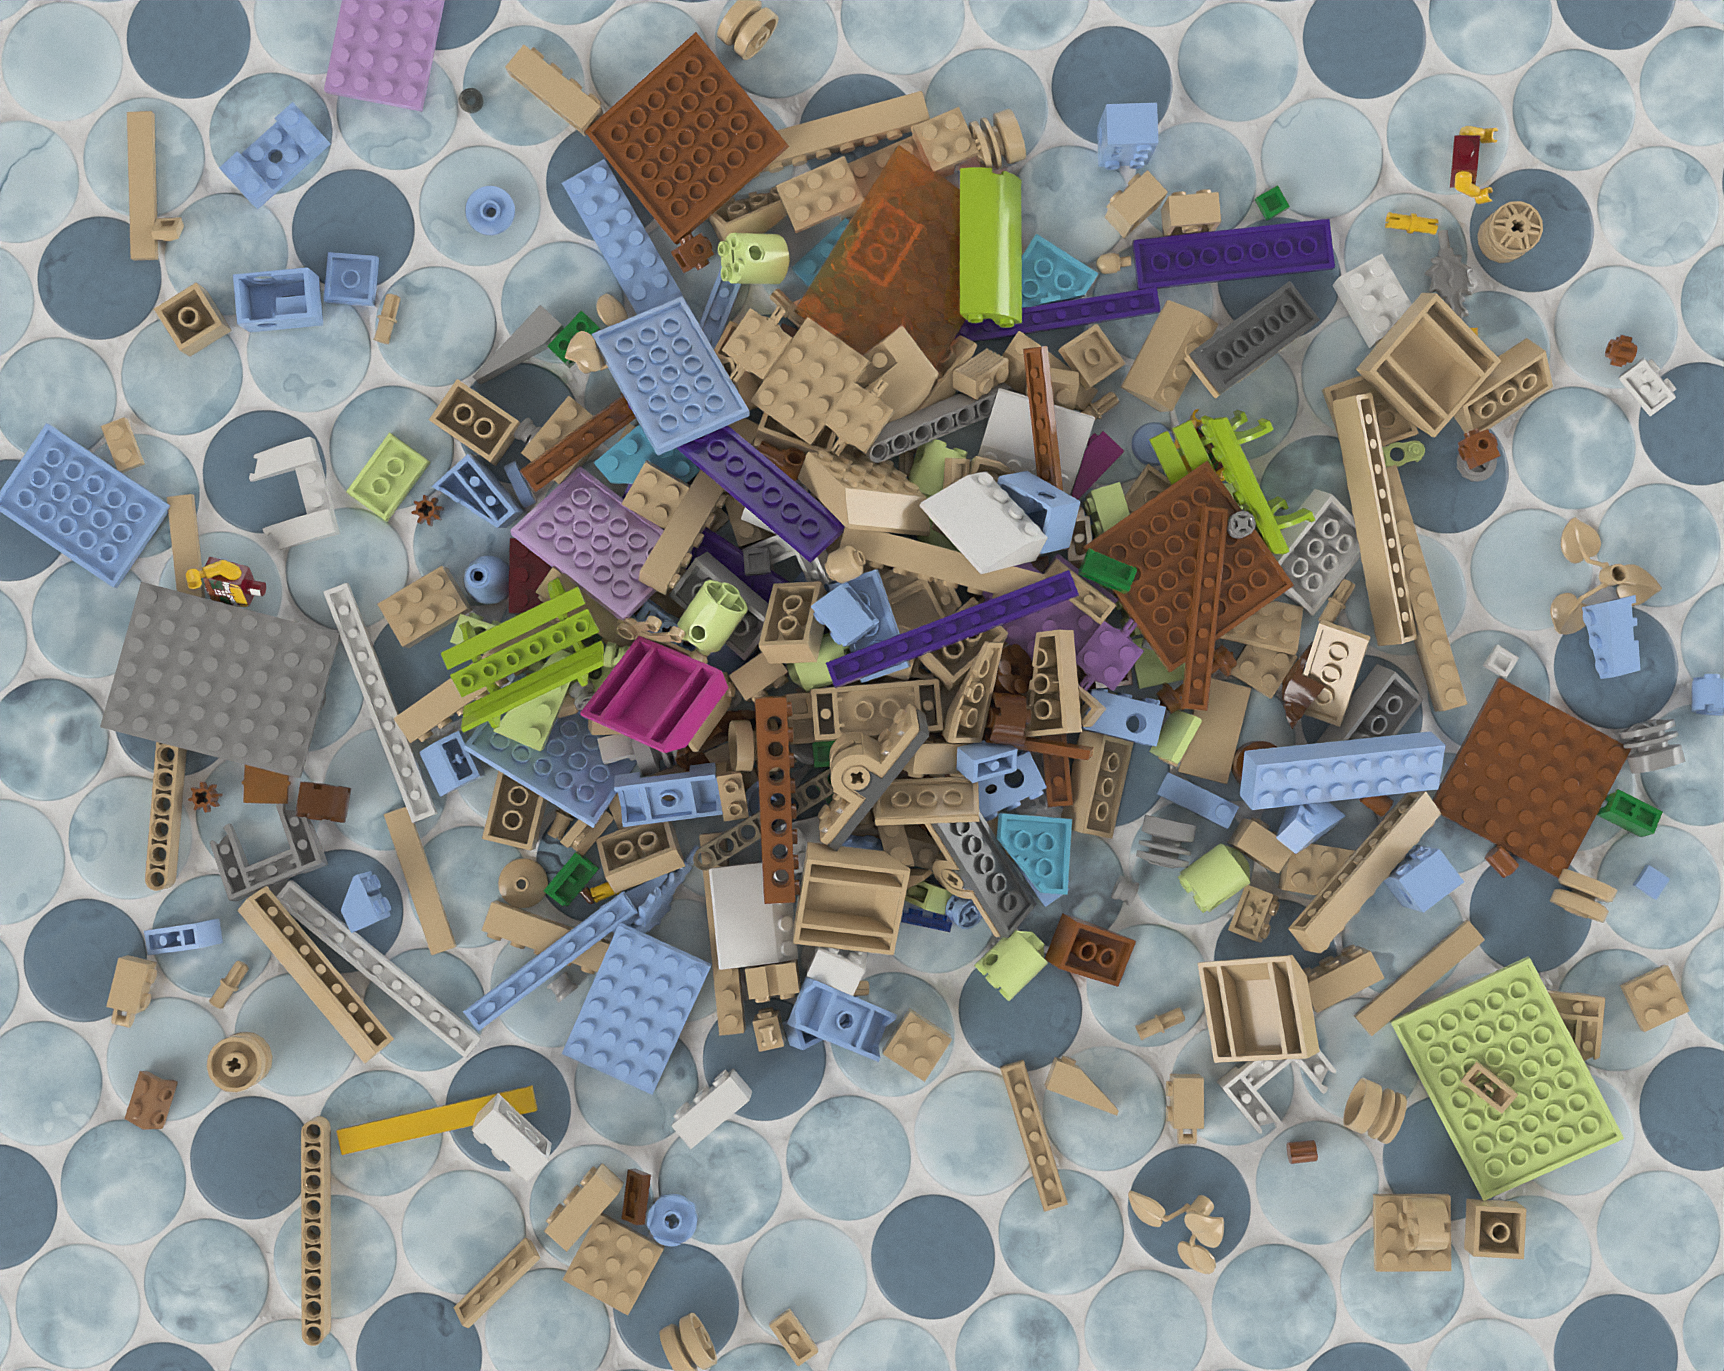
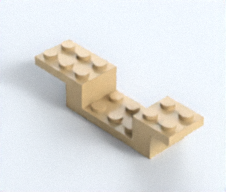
(842, 186)
(871, 709)

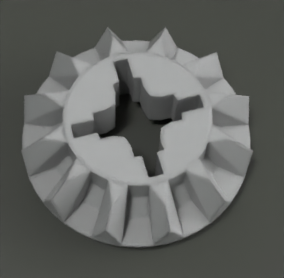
(1477, 473)

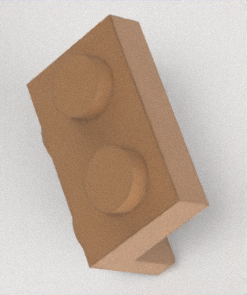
(150, 1101)

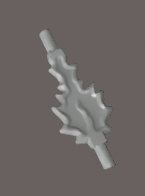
(1450, 276)

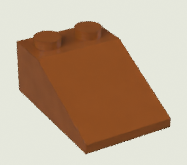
(1089, 950)

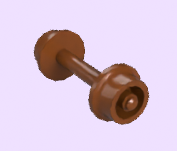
(1171, 699)

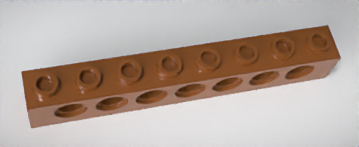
(775, 890)

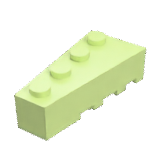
(535, 719)

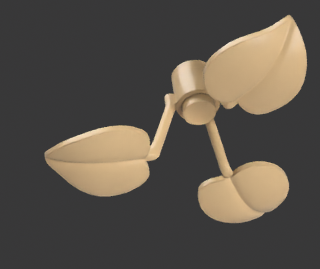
(583, 347)
(1579, 544)
(1206, 1228)

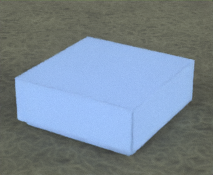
(1651, 882)

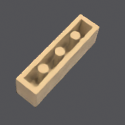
(554, 89)

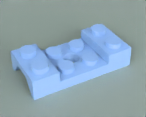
(253, 170)
(694, 794)
(819, 1014)

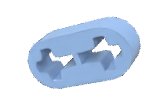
(519, 484)

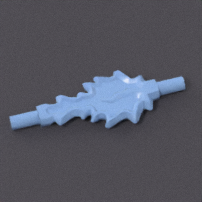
(659, 901)

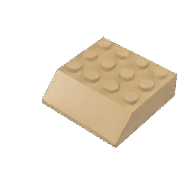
(1428, 364)
(865, 493)
(850, 899)
(1258, 1009)

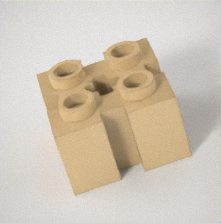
(773, 979)

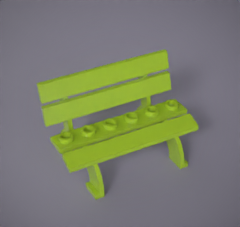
(1237, 470)
(522, 654)

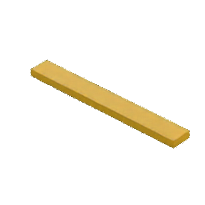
(427, 1121)

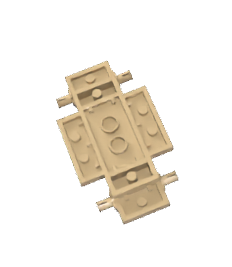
(808, 380)

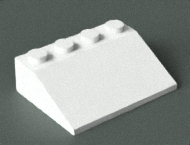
(1010, 436)
(985, 523)
(1319, 551)
(745, 926)

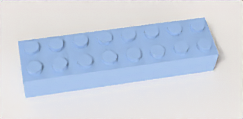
(1341, 770)

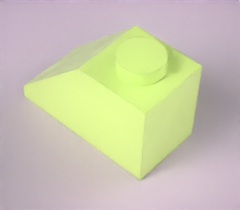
(928, 896)

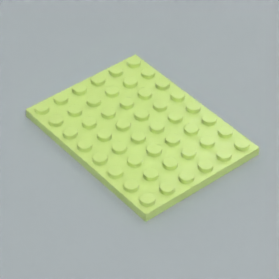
(1521, 1038)

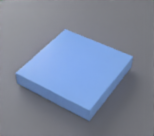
(351, 279)

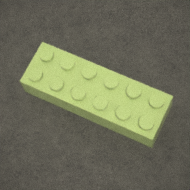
(1106, 509)

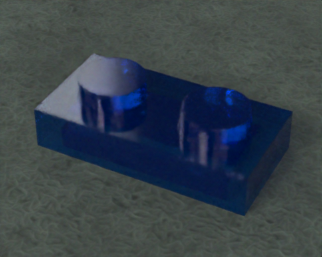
(937, 921)

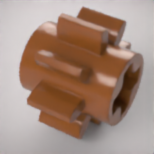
(1621, 351)
(422, 506)
(198, 797)

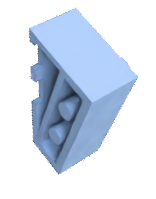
(480, 491)
(1612, 636)
(1307, 824)

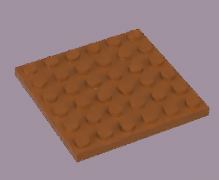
(686, 138)
(1163, 547)
(1530, 778)

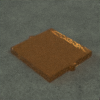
(265, 786)

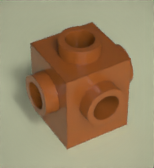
(693, 252)
(1478, 448)

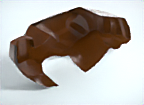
(1299, 690)
(718, 736)

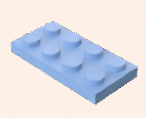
(873, 594)

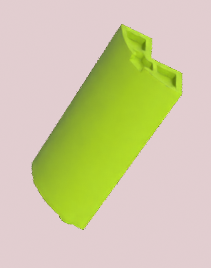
(990, 246)

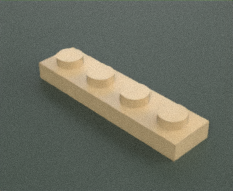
(496, 1283)

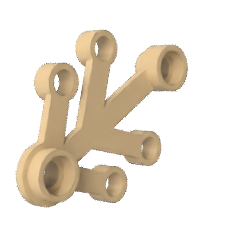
(632, 629)

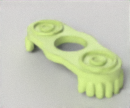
(1412, 452)

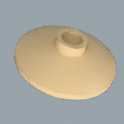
(532, 874)

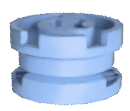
(963, 912)

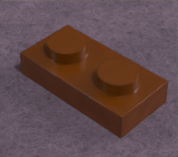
(636, 1196)

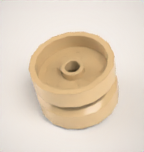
(747, 27)
(1583, 895)
(239, 1061)
(688, 1345)

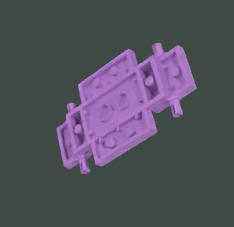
(1099, 649)

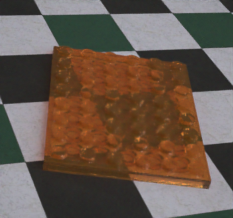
(894, 264)

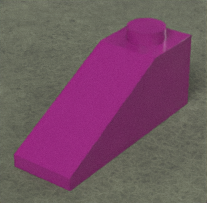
(1097, 458)

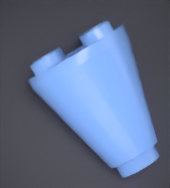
(495, 581)

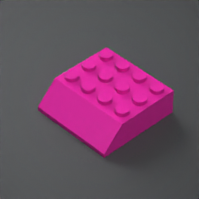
(657, 696)

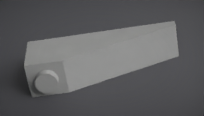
(523, 344)

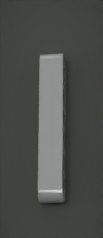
(932, 423)

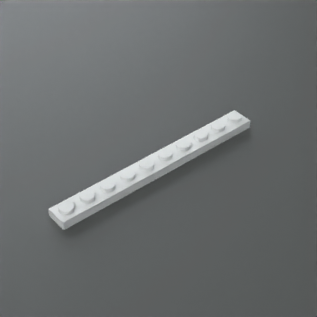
(380, 702)
(378, 969)

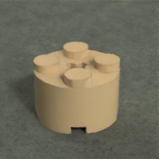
(1424, 1223)

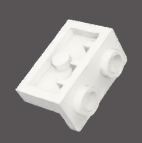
(1648, 386)

